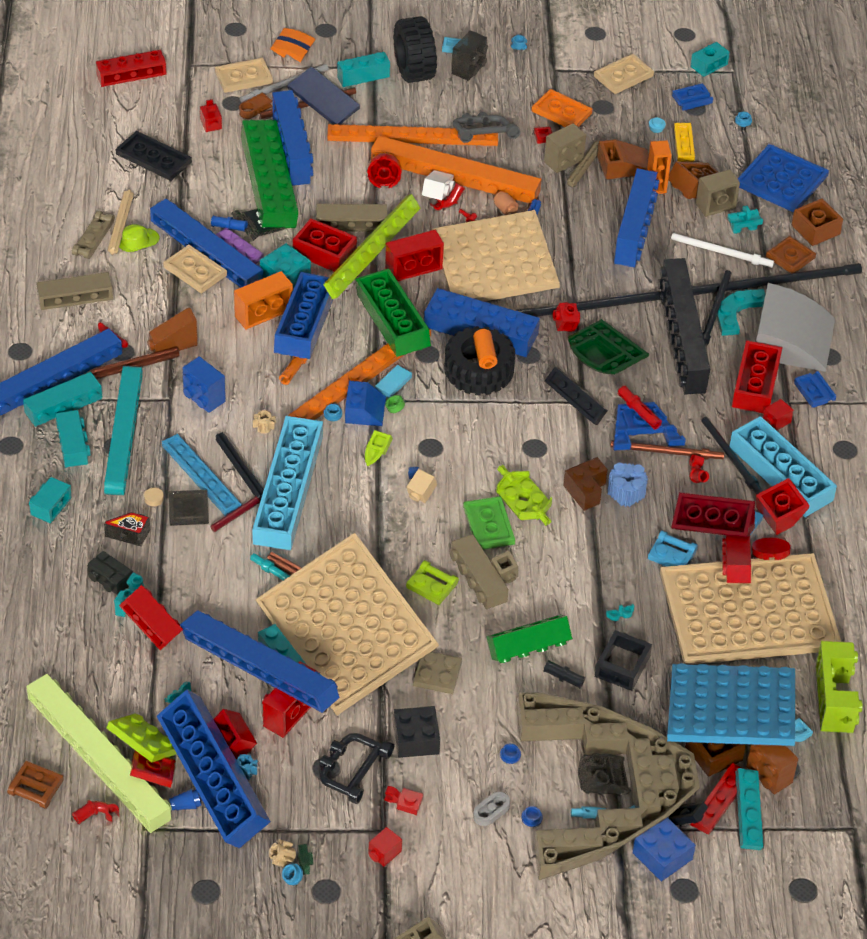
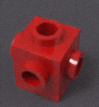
(566, 317)

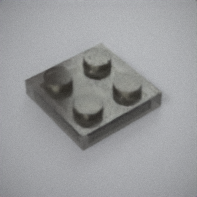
(188, 507)

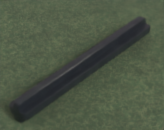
(239, 465)

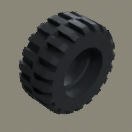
(415, 49)
(469, 375)

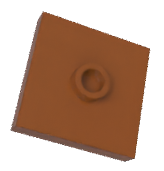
(791, 255)

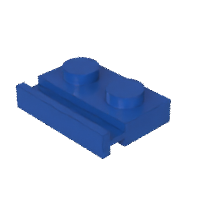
(692, 96)
(814, 389)

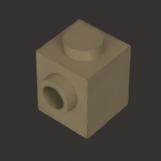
(506, 567)

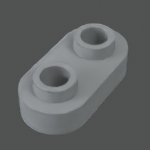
(490, 809)

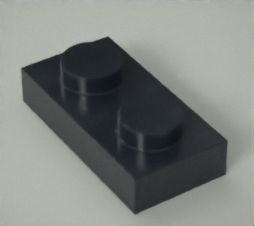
(688, 813)

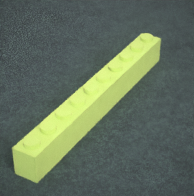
(99, 752)

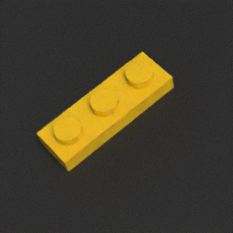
(684, 142)

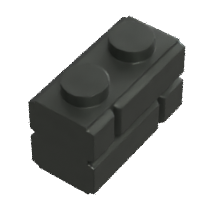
(109, 572)

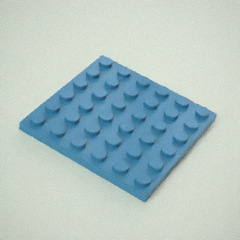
(732, 705)

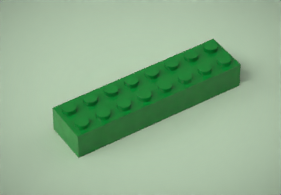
(269, 173)

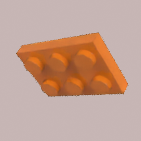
(561, 109)

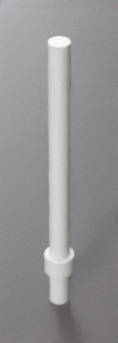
(754, 259)

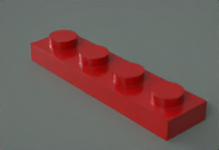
(719, 800)

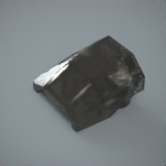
(603, 774)

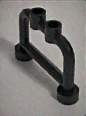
(338, 749)

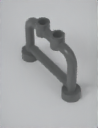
(466, 134)

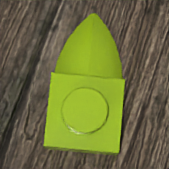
(377, 446)

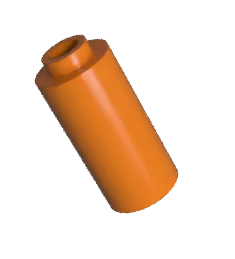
(485, 348)

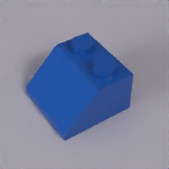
(364, 404)

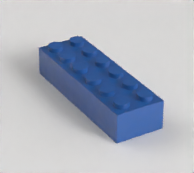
(293, 137)
(636, 218)
(454, 312)
(303, 317)

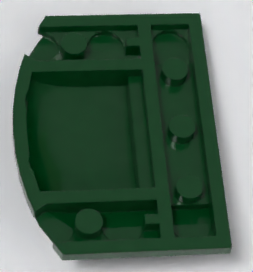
(605, 348)

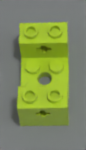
(837, 708)

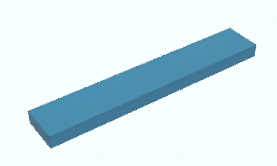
(201, 474)

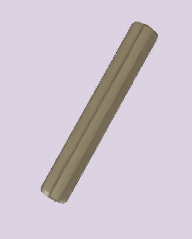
(583, 165)

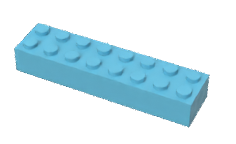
(288, 483)

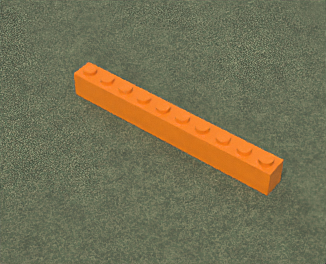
(465, 171)

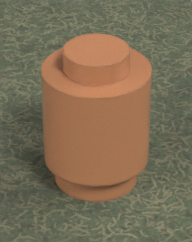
(505, 203)

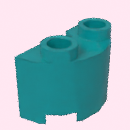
(134, 583)

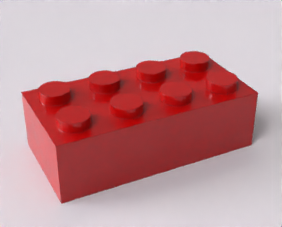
(756, 376)

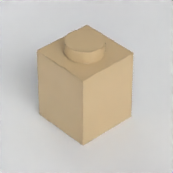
(421, 486)

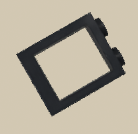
(625, 678)

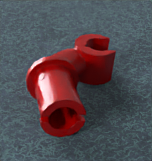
(451, 199)
(696, 474)
(93, 808)

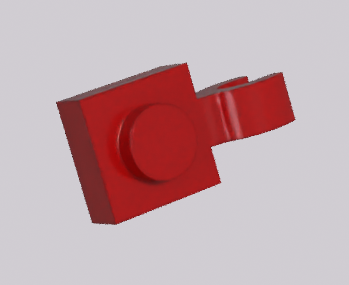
(407, 801)

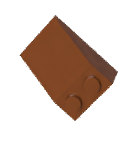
(686, 176)

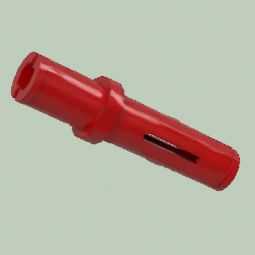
(633, 402)

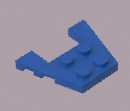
(630, 423)

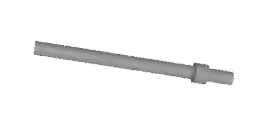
(279, 85)

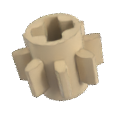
(264, 421)
(282, 853)

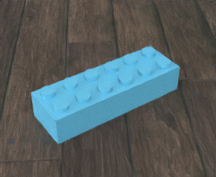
(778, 460)

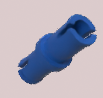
(229, 223)

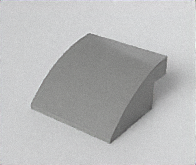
(797, 326)

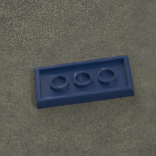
(323, 96)

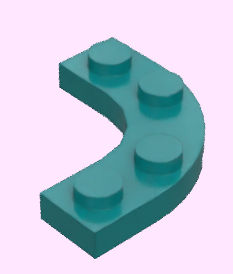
(735, 303)

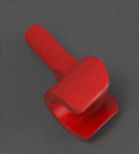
(469, 217)

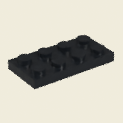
(153, 155)

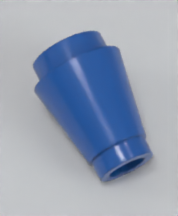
(186, 801)

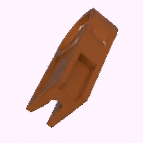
(257, 104)

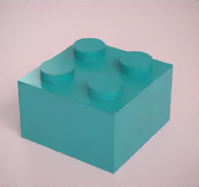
(285, 260)

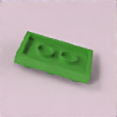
(489, 522)

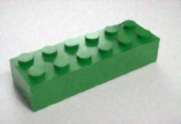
(393, 312)

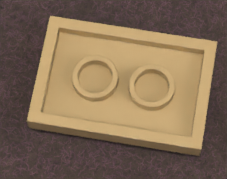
(623, 73)
(243, 75)
(195, 268)

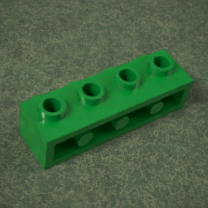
(528, 638)

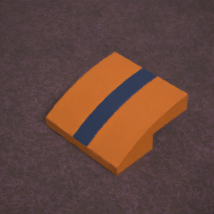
(293, 44)

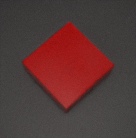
(541, 133)

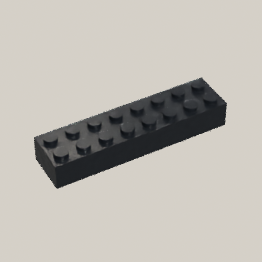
(684, 326)

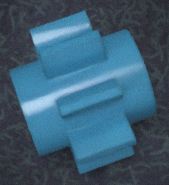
(247, 765)

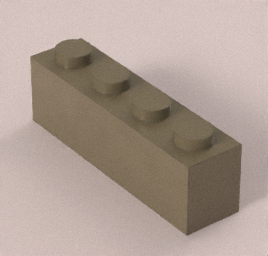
(352, 216)
(74, 291)
(479, 571)

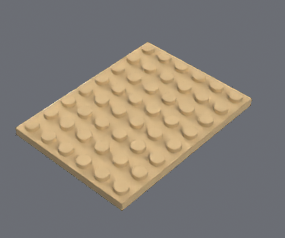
(772, 616)
(348, 621)

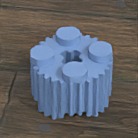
(627, 483)

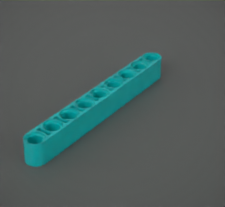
(123, 431)

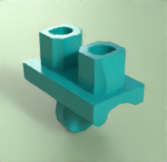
(746, 218)

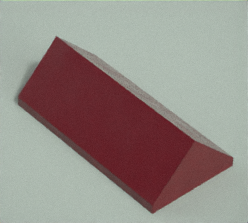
(714, 515)

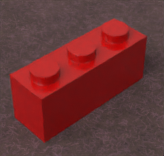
(151, 617)

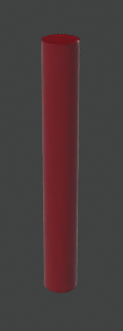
(234, 514)

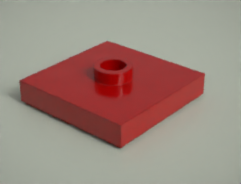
(158, 772)

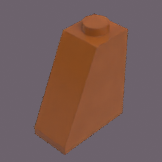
(176, 332)

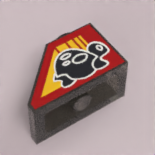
(128, 528)

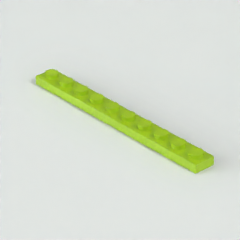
(371, 246)

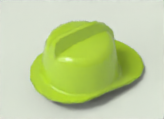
(138, 237)

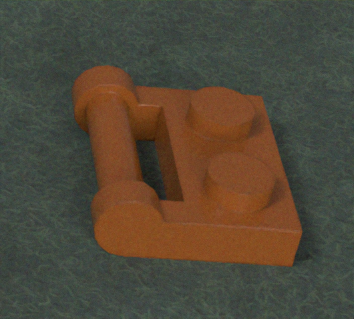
(36, 778)

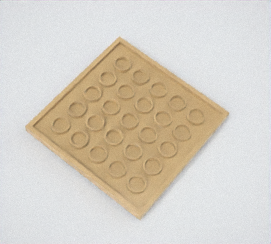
(497, 257)

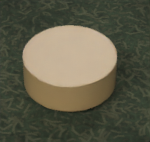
(153, 497)

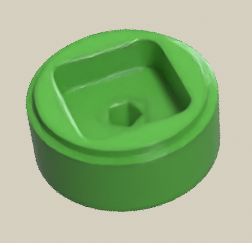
(395, 404)

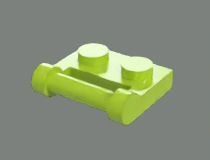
(429, 587)

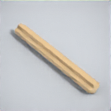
(120, 222)

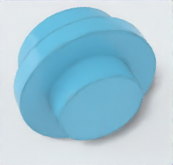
(657, 125)

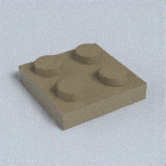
(438, 672)

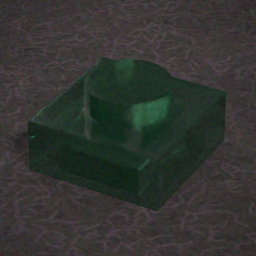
(305, 858)

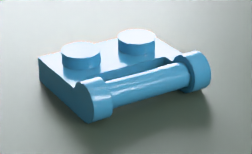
(670, 556)

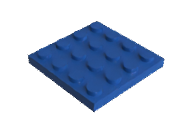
(782, 178)

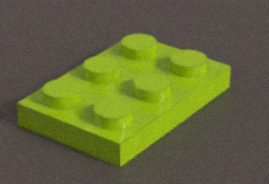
(142, 737)

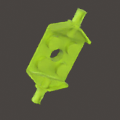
(519, 485)

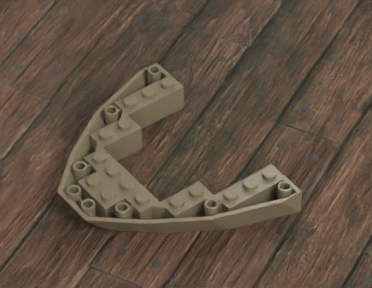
(659, 773)

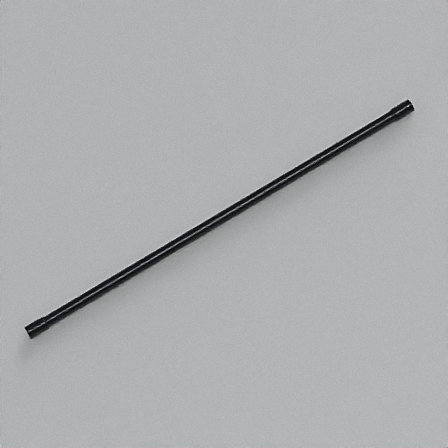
(850, 269)

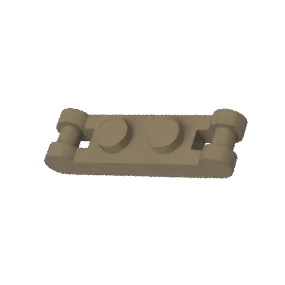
(93, 235)

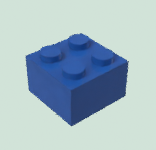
(204, 384)
(664, 849)

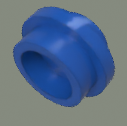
(510, 754)
(532, 816)

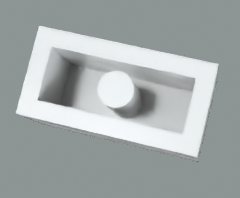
(438, 185)

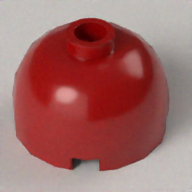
(384, 170)

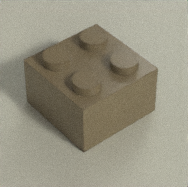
(564, 148)
(717, 193)

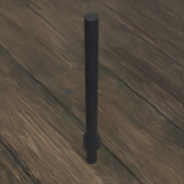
(715, 308)
(750, 480)

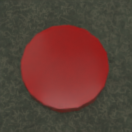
(771, 547)

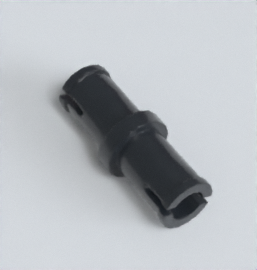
(564, 674)

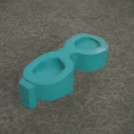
(625, 612)
(176, 693)

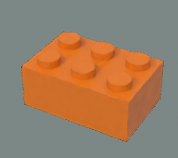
(262, 300)

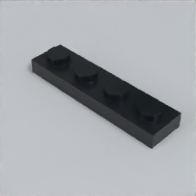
(576, 395)

